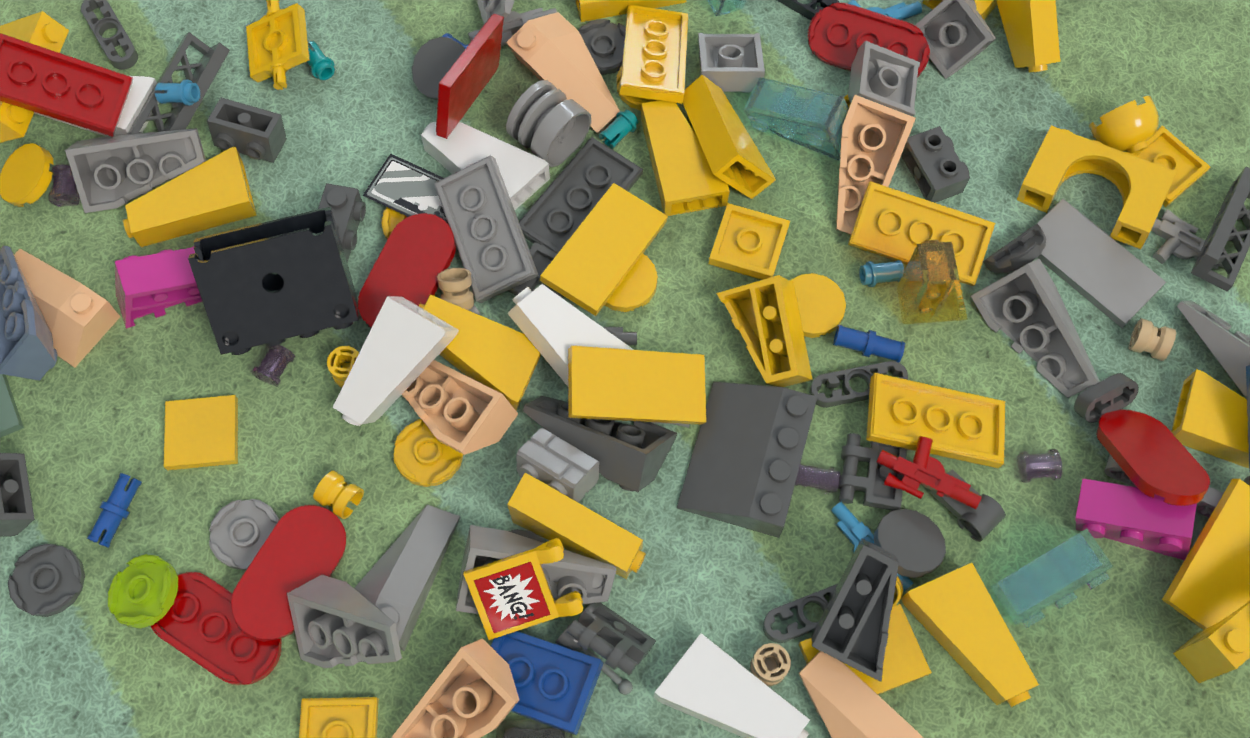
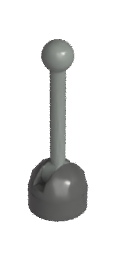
(568, 641)

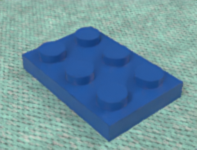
(549, 679)

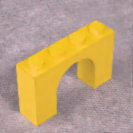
(40, 31)
(1138, 180)
(1218, 647)

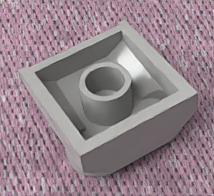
(955, 34)
(731, 60)
(884, 78)

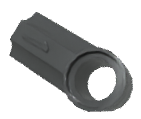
(978, 521)

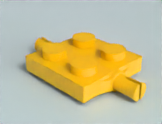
(277, 43)

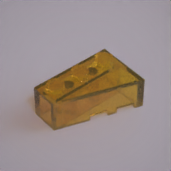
(931, 285)

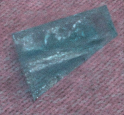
(798, 115)
(1053, 579)

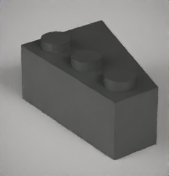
(860, 610)

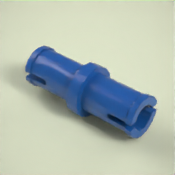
(869, 343)
(114, 510)

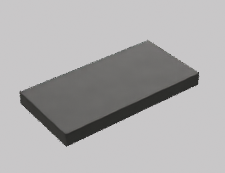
(576, 193)

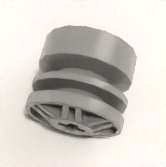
(548, 123)

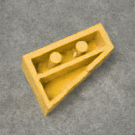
(772, 329)

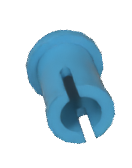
(178, 92)
(880, 273)

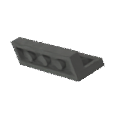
(203, 76)
(1223, 231)

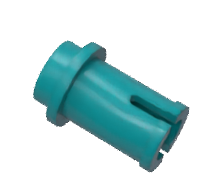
(321, 66)
(619, 128)

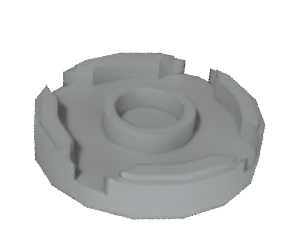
(249, 538)

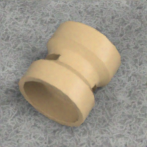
(455, 287)
(1152, 339)
(768, 670)

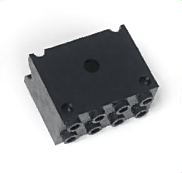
(274, 281)

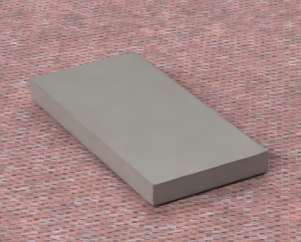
(486, 229)
(1096, 264)

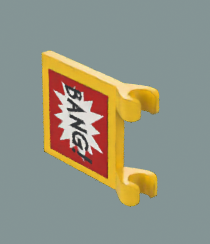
(516, 593)

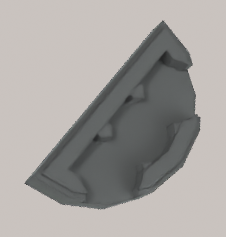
(1018, 251)

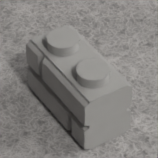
(558, 464)

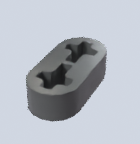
(1106, 396)

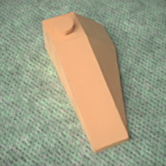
(559, 54)
(869, 151)
(71, 309)
(849, 704)

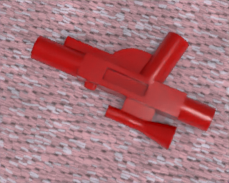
(927, 472)

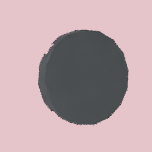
(606, 55)
(433, 63)
(913, 540)
(51, 589)

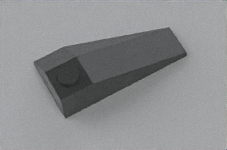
(624, 451)

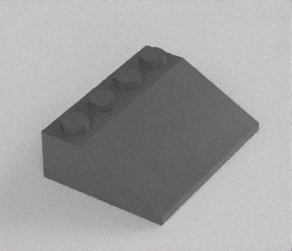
(748, 455)

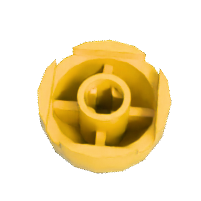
(1128, 126)

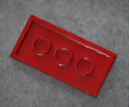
(469, 76)
(61, 86)

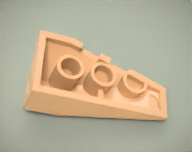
(459, 408)
(466, 698)

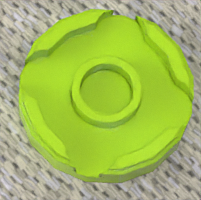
(143, 591)

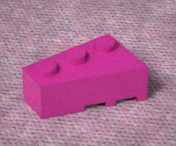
(154, 283)
(1135, 518)

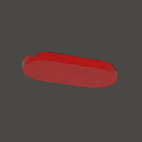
(843, 28)
(408, 264)
(1153, 457)
(299, 548)
(206, 632)

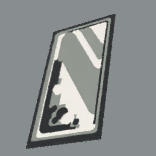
(406, 188)

